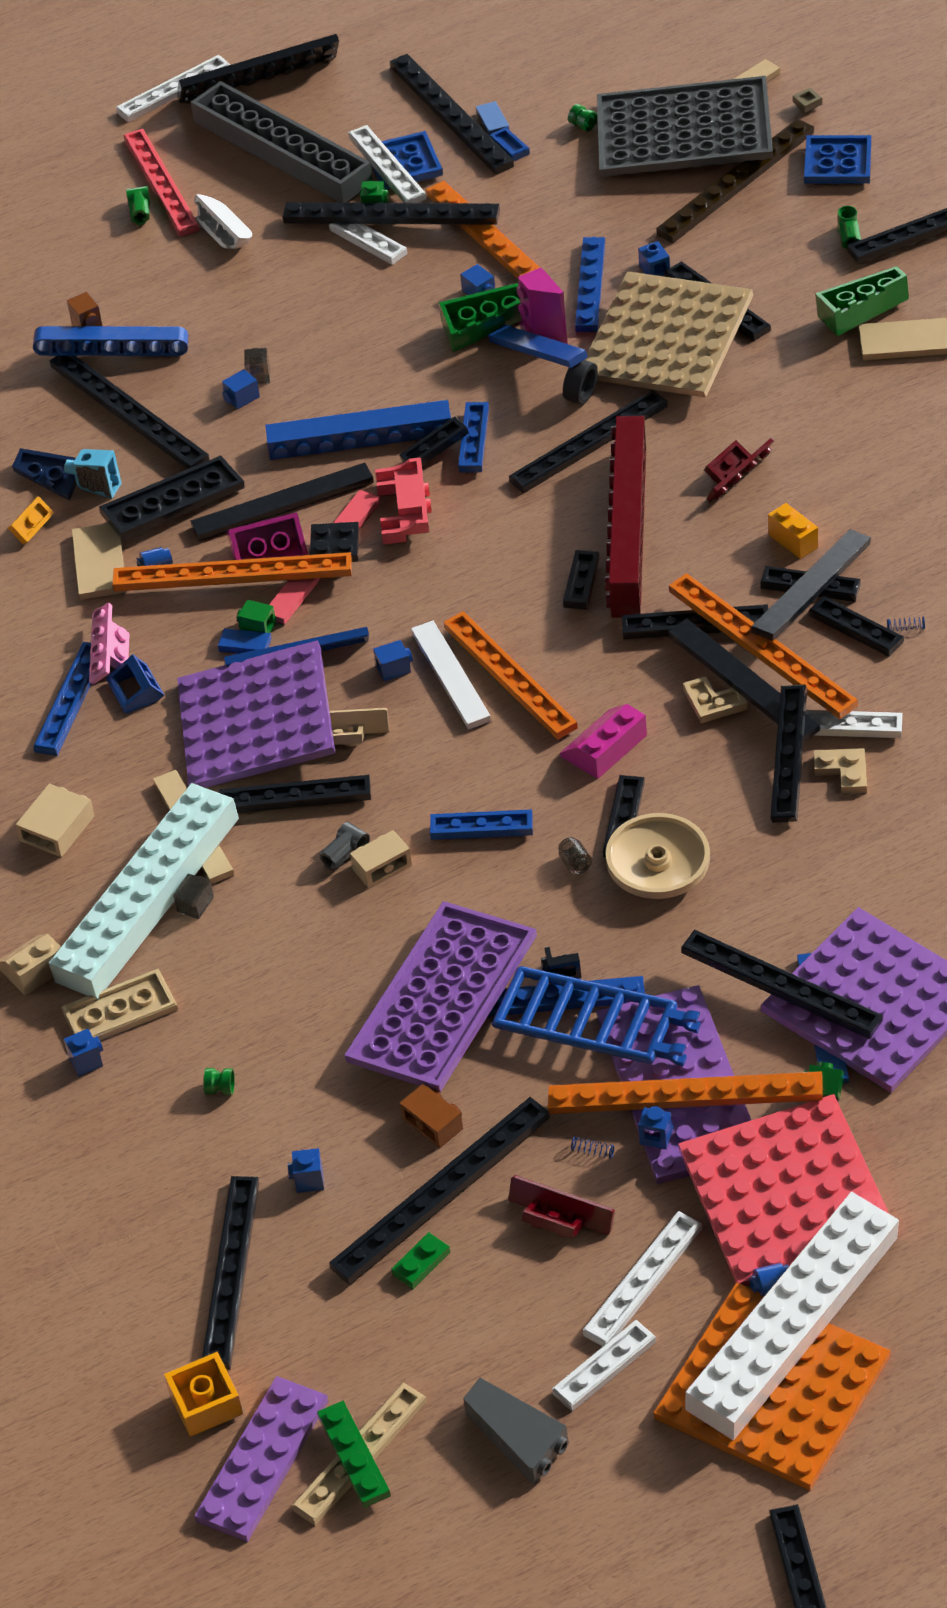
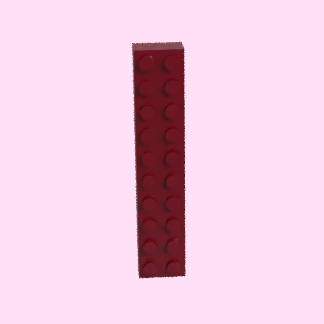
(626, 516)

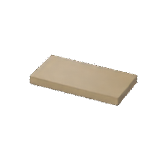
(903, 339)
(96, 555)
(121, 1006)

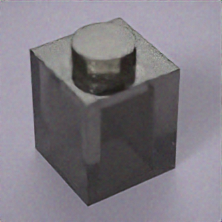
(257, 364)
(193, 896)

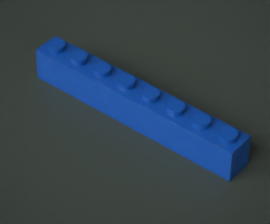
(355, 429)

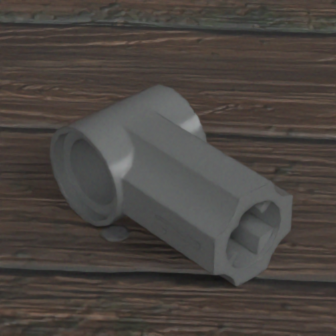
(347, 840)

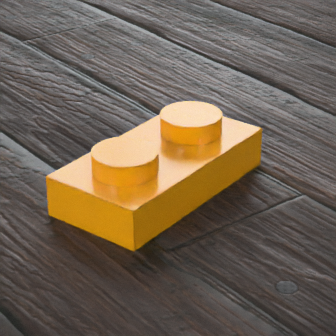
(30, 520)

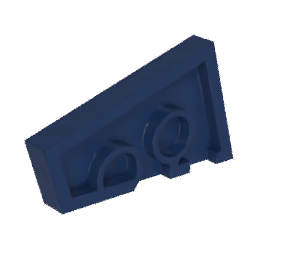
(46, 470)

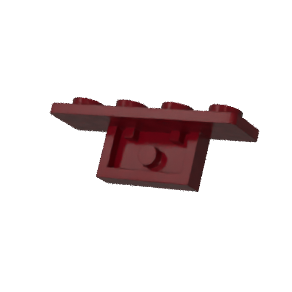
(730, 465)
(558, 1210)

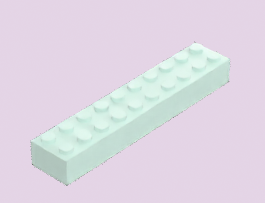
(143, 891)

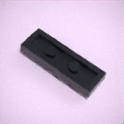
(436, 441)
(581, 579)

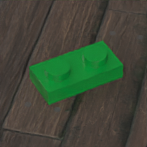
(420, 1260)

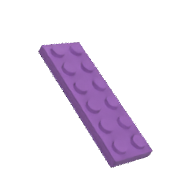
(261, 1459)

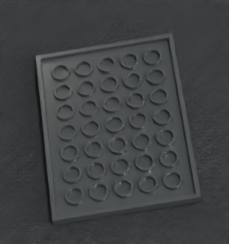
(684, 126)

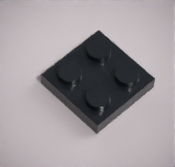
(335, 538)

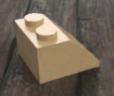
(29, 964)

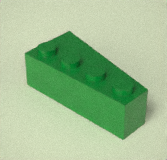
(861, 299)
(479, 314)

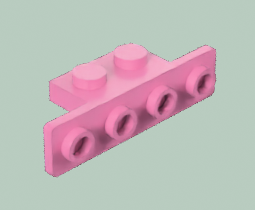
(108, 644)

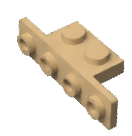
(351, 725)

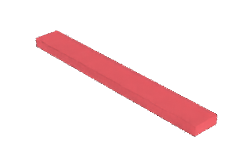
(161, 183)
(296, 591)

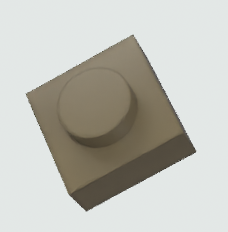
(807, 100)

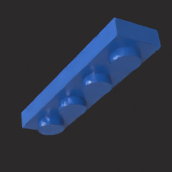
(473, 444)
(481, 824)

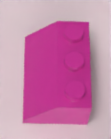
(542, 306)
(268, 539)
(607, 740)

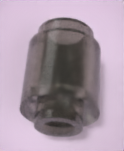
(574, 855)

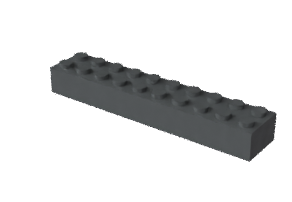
(281, 142)

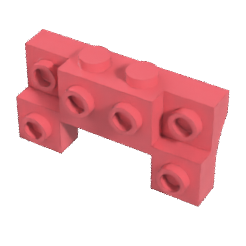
(408, 485)

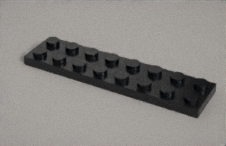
(260, 67)

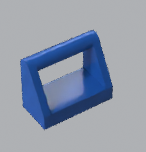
(149, 692)

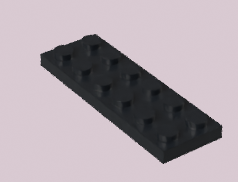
(171, 497)

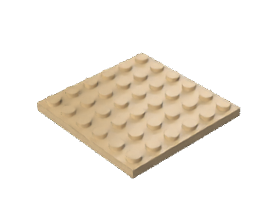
(667, 333)

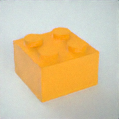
(203, 1394)

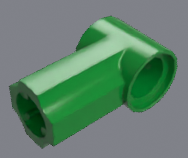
(139, 203)
(848, 225)

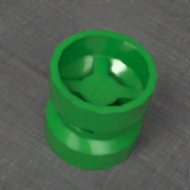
(584, 118)
(216, 1081)

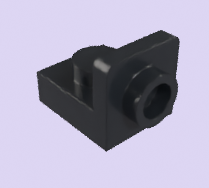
(564, 965)

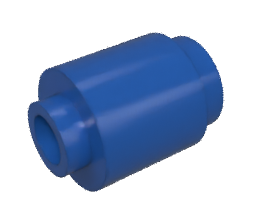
(155, 557)
(765, 1277)

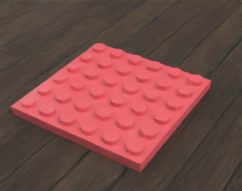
(776, 1182)

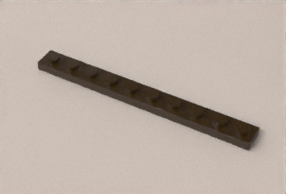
(732, 183)

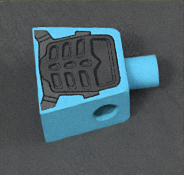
(95, 471)

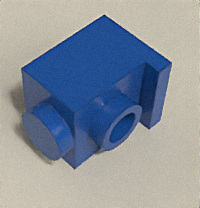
(655, 1120)

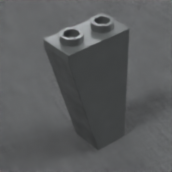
(517, 1429)

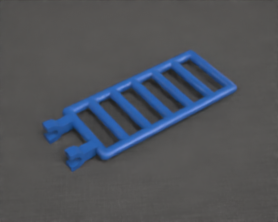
(656, 1048)

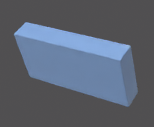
(491, 117)

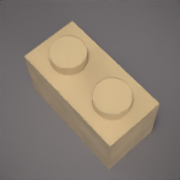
(381, 859)

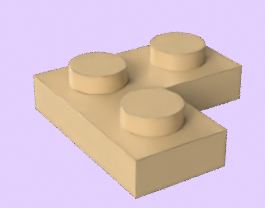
(712, 705)
(844, 762)

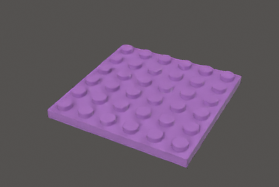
(255, 715)
(883, 973)

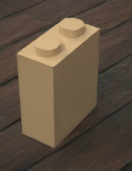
(55, 820)

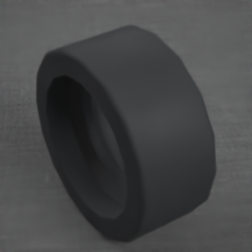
(580, 382)

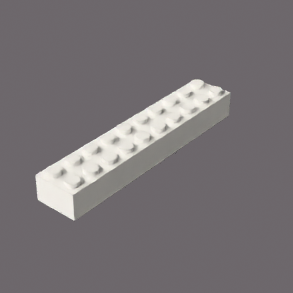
(791, 1316)

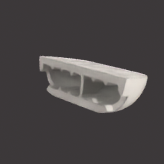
(221, 223)

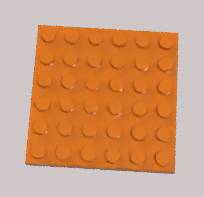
(803, 1415)

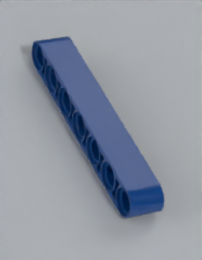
(110, 341)

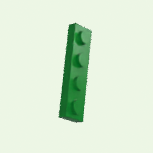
(353, 1454)

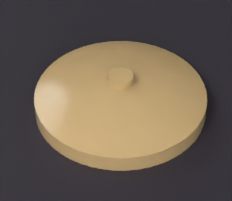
(657, 855)

